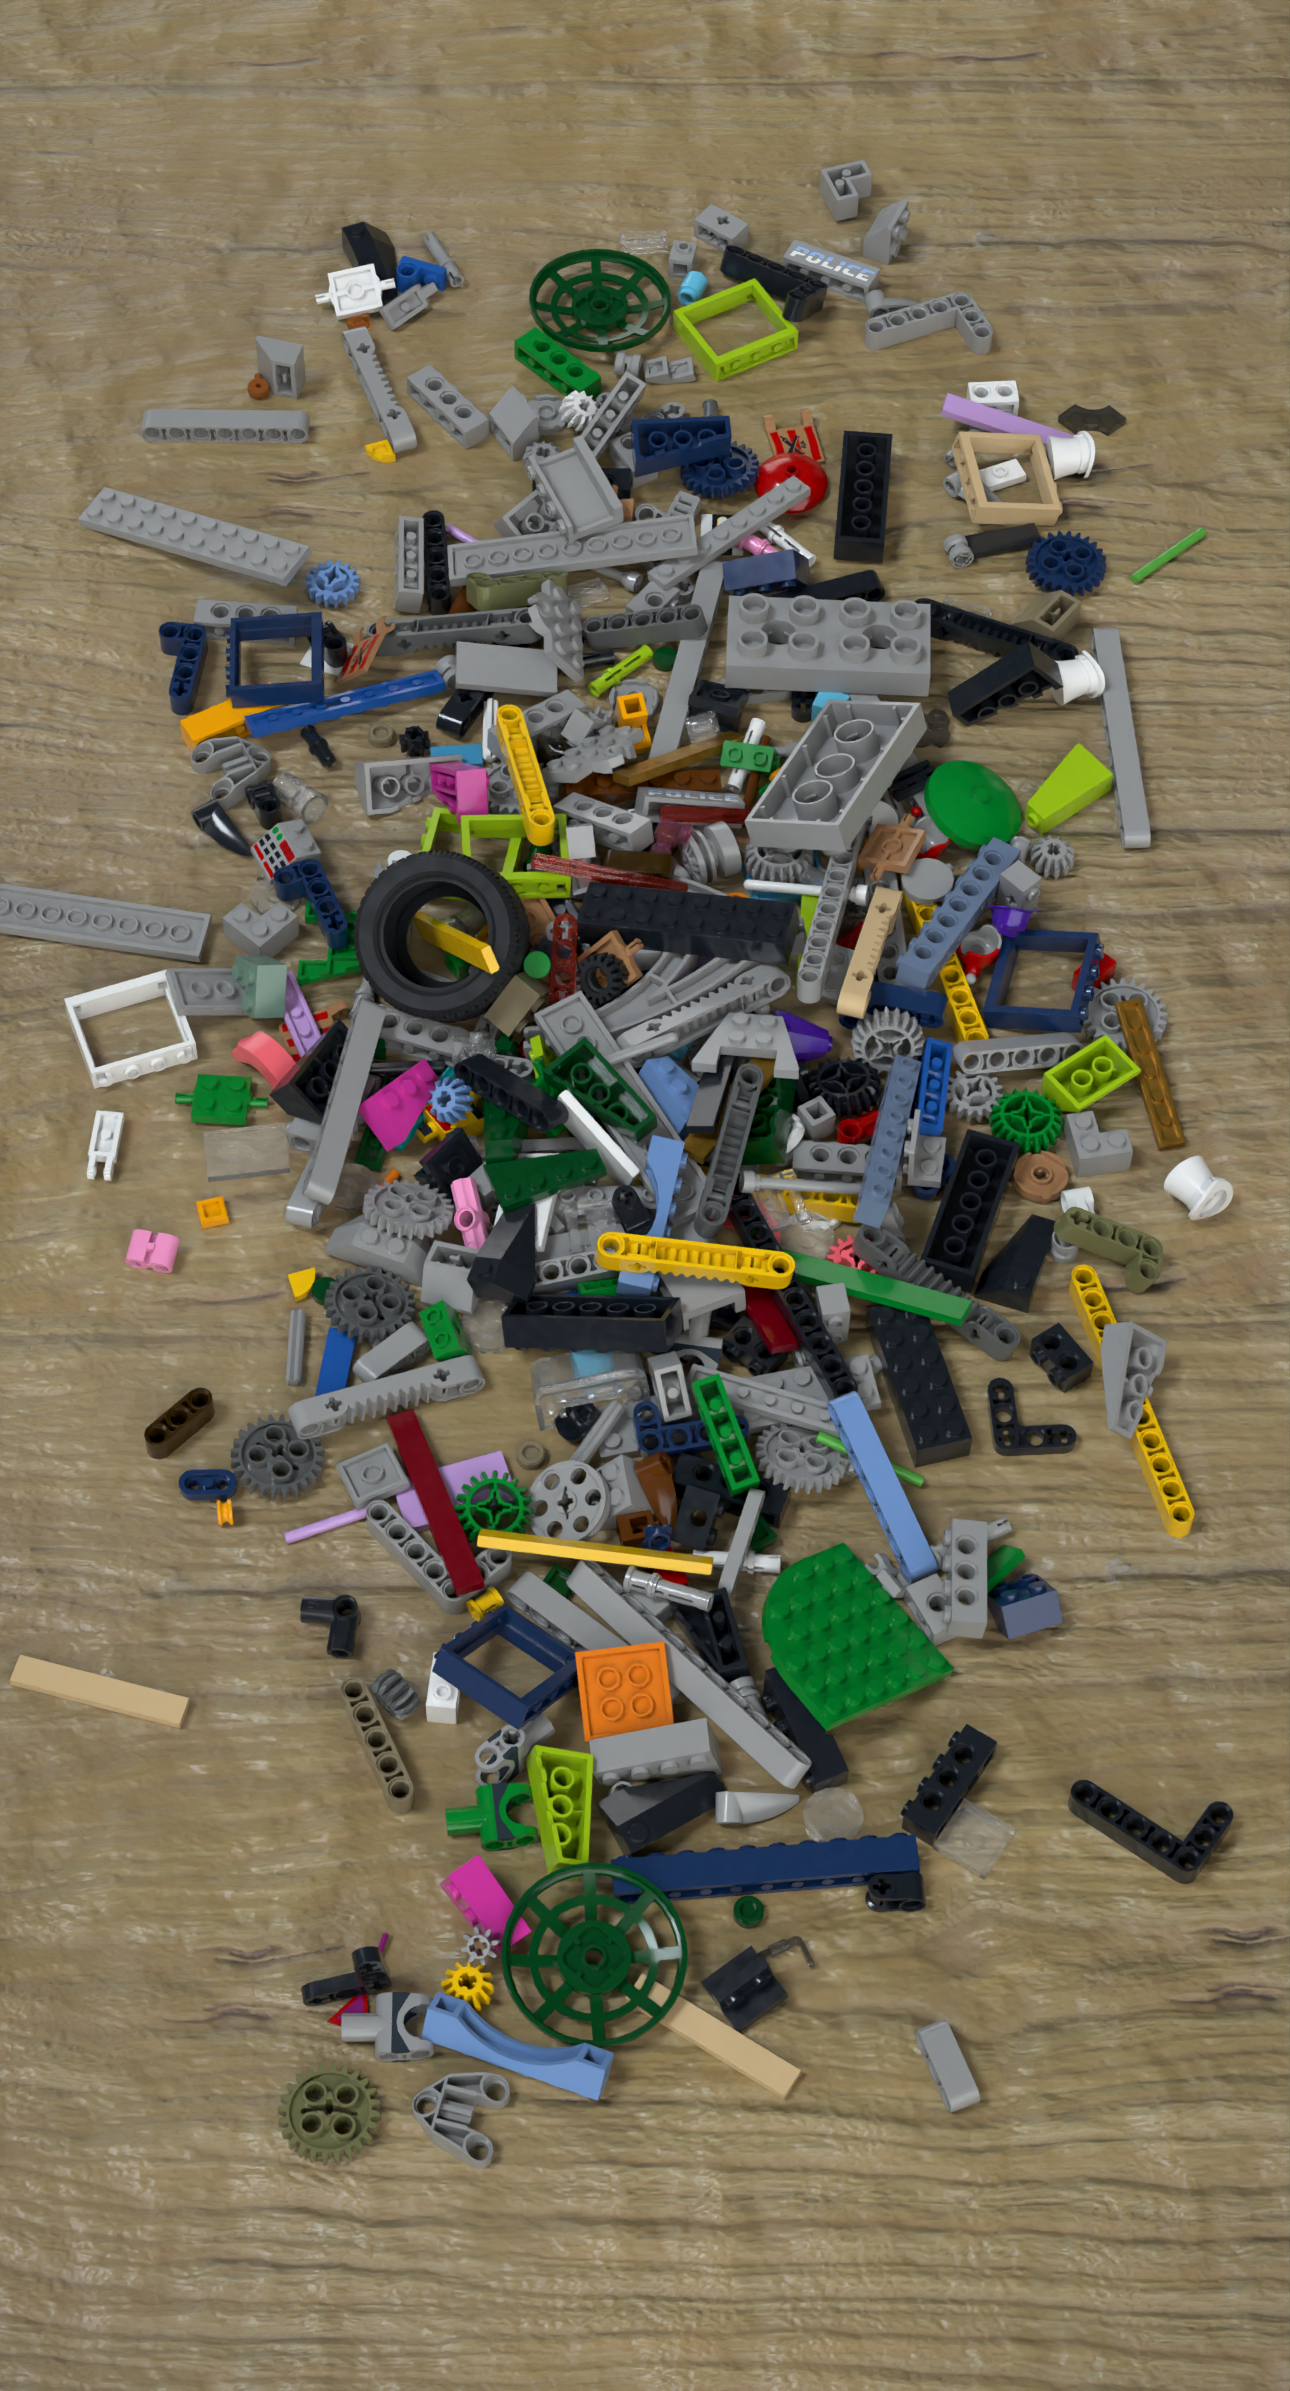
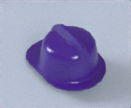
(1010, 920)

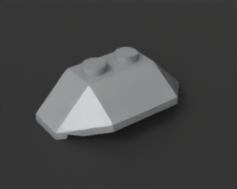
(365, 1245)

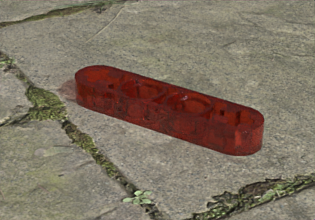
(563, 965)

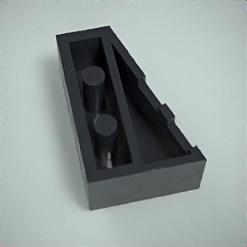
(714, 1635)

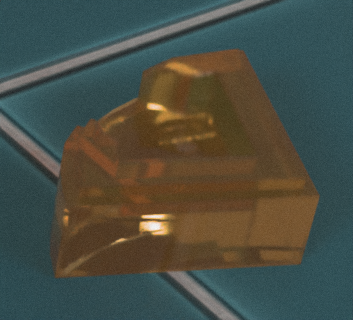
(359, 321)

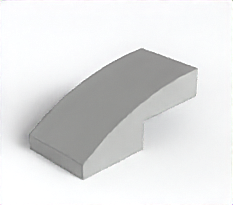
(665, 372)

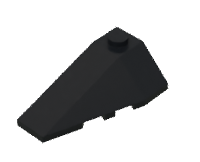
(370, 245)
(309, 1082)
(1017, 1268)
(652, 1810)

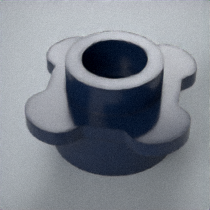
(659, 1543)

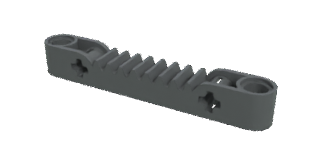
(457, 627)
(728, 1151)
(906, 1268)

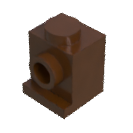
(631, 1528)

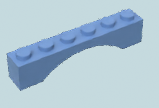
(661, 1168)
(575, 2068)

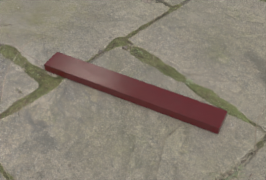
(435, 1503)

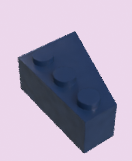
(766, 573)

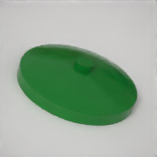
(971, 804)

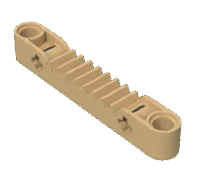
(877, 926)

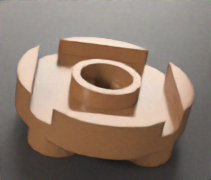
(1040, 1190)

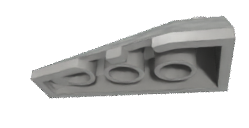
(527, 518)
(394, 783)

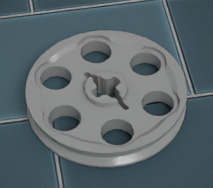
(559, 1497)

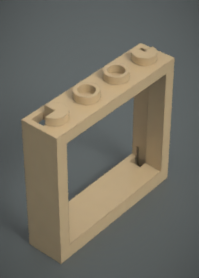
(1005, 512)

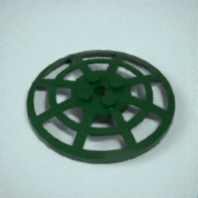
(600, 296)
(599, 1937)

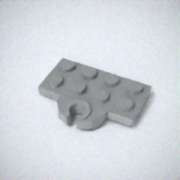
(559, 622)
(594, 754)

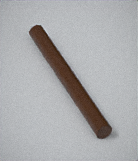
(754, 780)

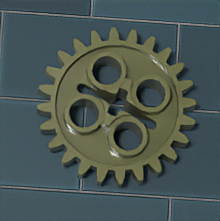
(326, 2141)

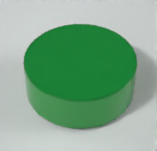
(537, 965)

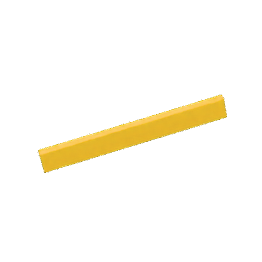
(456, 942)
(595, 1551)

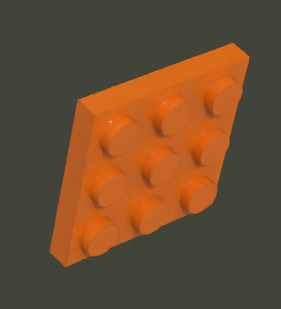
(624, 1689)

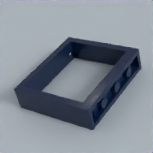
(273, 628)
(1043, 1019)
(489, 1693)

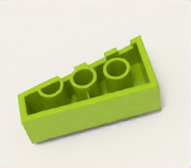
(562, 1803)

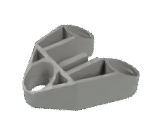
(239, 766)
(464, 2089)

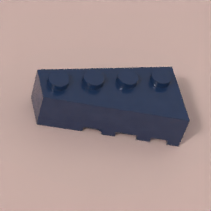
(677, 442)

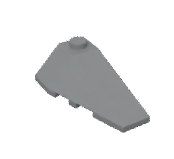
(1129, 1365)

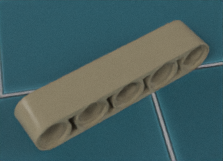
(378, 1757)

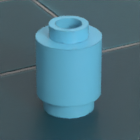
(692, 287)

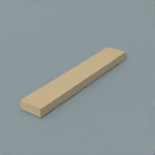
(100, 1691)
(724, 2042)

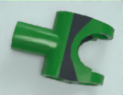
(491, 1817)

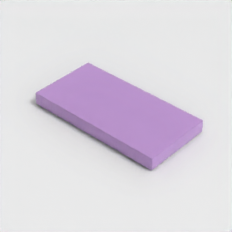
(454, 1477)

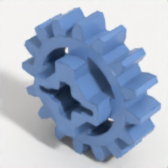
(332, 583)

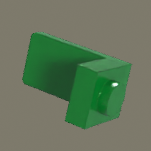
(750, 757)

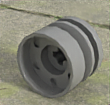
(711, 853)

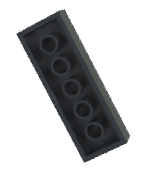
(863, 496)
(970, 1208)
(593, 1323)
(919, 1385)

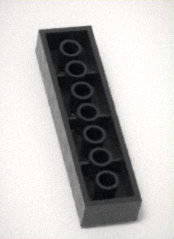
(690, 922)

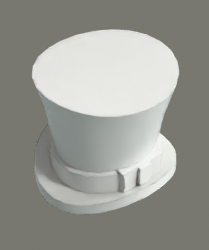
(1070, 454)
(1079, 678)
(1198, 1188)

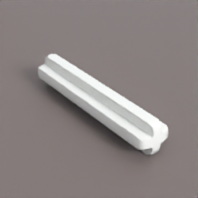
(489, 720)

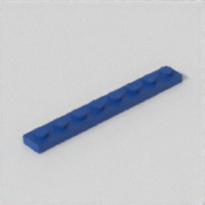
(345, 703)

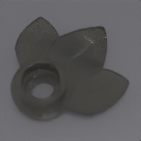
(937, 729)

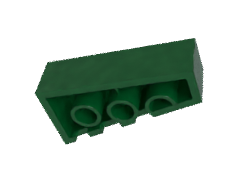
(601, 1090)
(771, 1124)
(502, 1133)

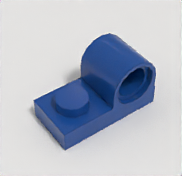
(414, 272)

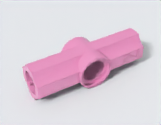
(468, 1206)

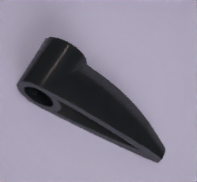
(216, 823)

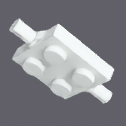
(355, 291)

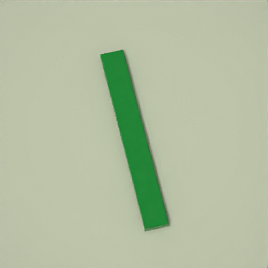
(882, 1289)

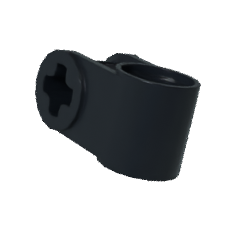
(334, 646)
(265, 804)
(633, 1217)
(898, 1892)

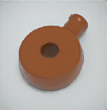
(258, 387)

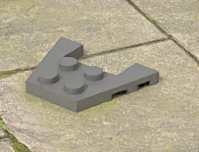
(751, 1037)

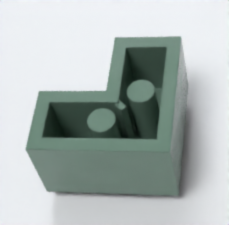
(263, 983)

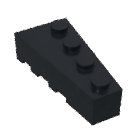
(1004, 684)

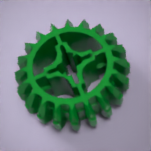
(1041, 1116)
(480, 1510)

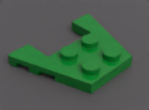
(338, 961)

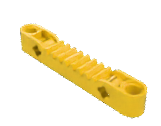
(525, 775)
(694, 1259)

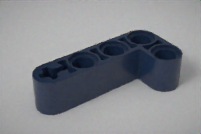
(191, 648)
(310, 881)
(925, 1005)
(663, 1434)

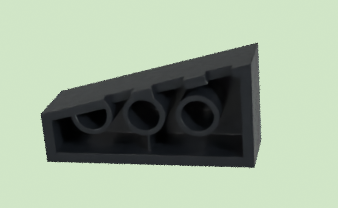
(804, 1730)

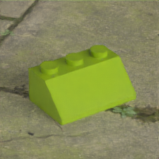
(1088, 1075)

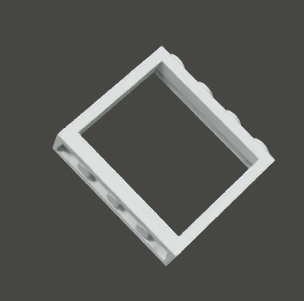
(117, 997)

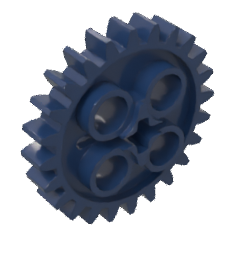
(722, 473)
(1066, 563)

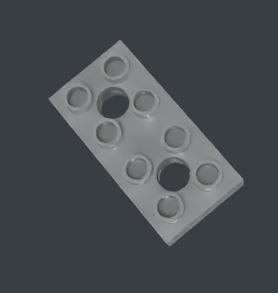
(828, 645)
(836, 776)

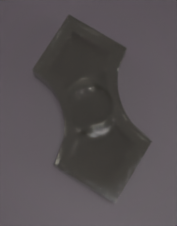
(1102, 420)

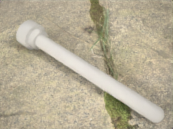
(857, 894)

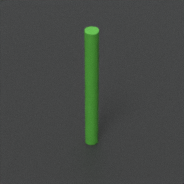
(1167, 555)
(900, 1472)

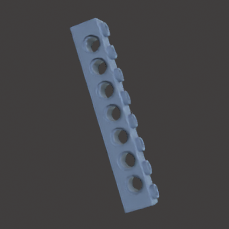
(956, 916)
(887, 1141)

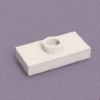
(1003, 475)

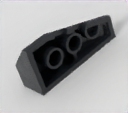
(506, 1260)

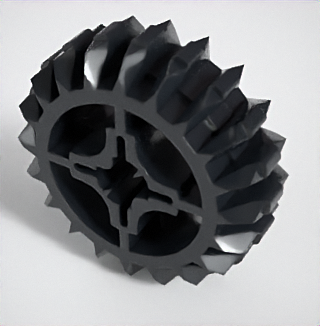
(846, 1086)

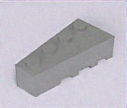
(657, 1753)

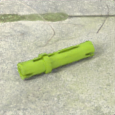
(601, 684)

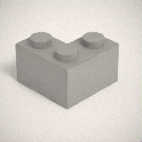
(843, 186)
(263, 933)
(1095, 1151)

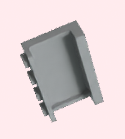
(576, 491)
(701, 1294)

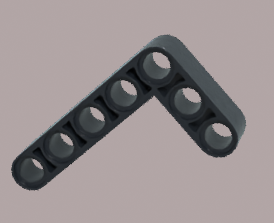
(802, 293)
(1151, 1833)

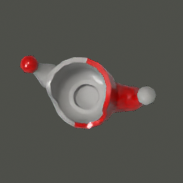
(936, 840)
(979, 951)

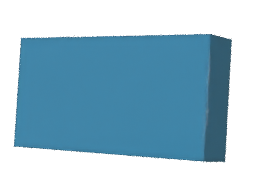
(470, 753)

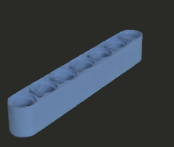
(882, 1487)

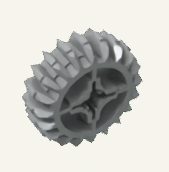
(773, 866)
(889, 1032)

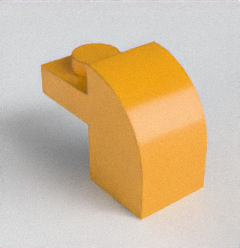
(632, 712)

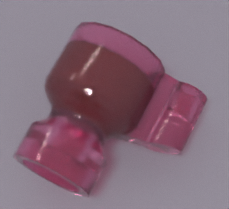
(669, 835)

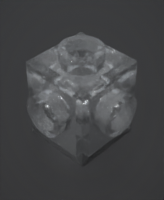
(475, 1043)

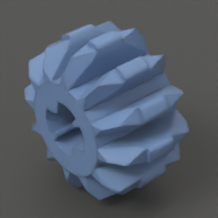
(450, 1100)

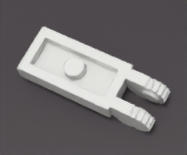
(105, 1142)

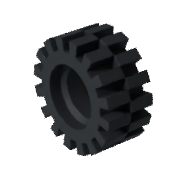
(614, 974)

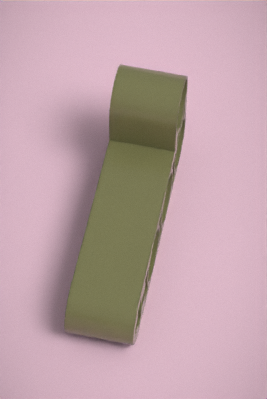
(509, 591)
(1114, 1241)

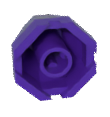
(807, 1038)

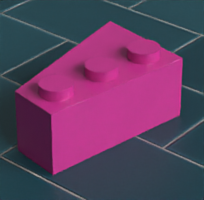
(461, 787)
(398, 1104)
(482, 1900)

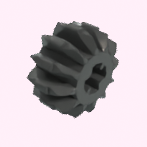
(395, 1694)

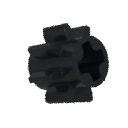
(414, 741)

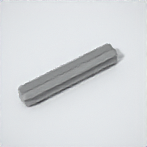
(295, 1347)

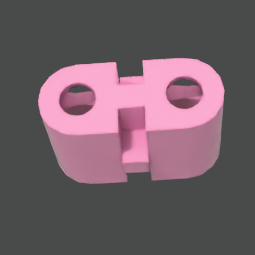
(152, 1251)

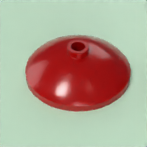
(785, 465)

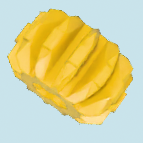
(475, 1979)

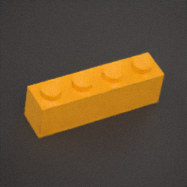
(218, 722)

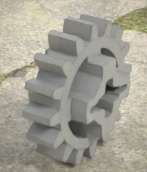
(973, 1095)

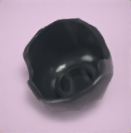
(577, 1422)

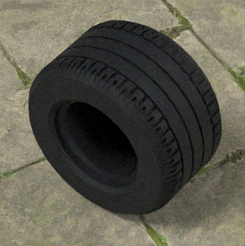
(385, 921)

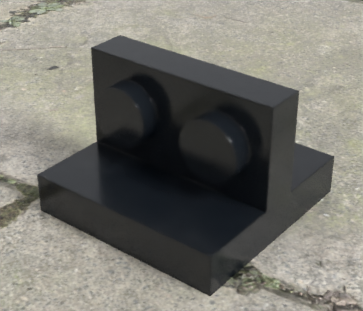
(725, 702)
(449, 1161)
(744, 1989)

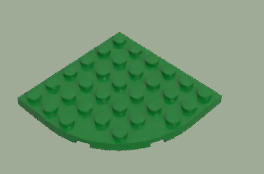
(844, 1639)

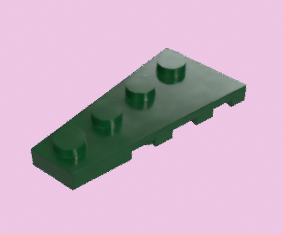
(536, 1178)

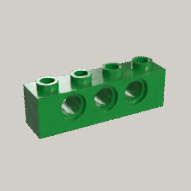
(556, 364)
(725, 1434)

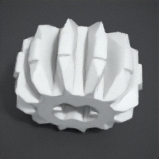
(578, 410)

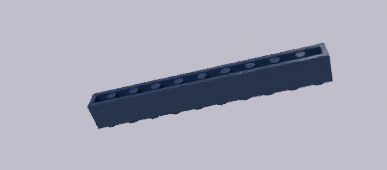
(769, 1868)

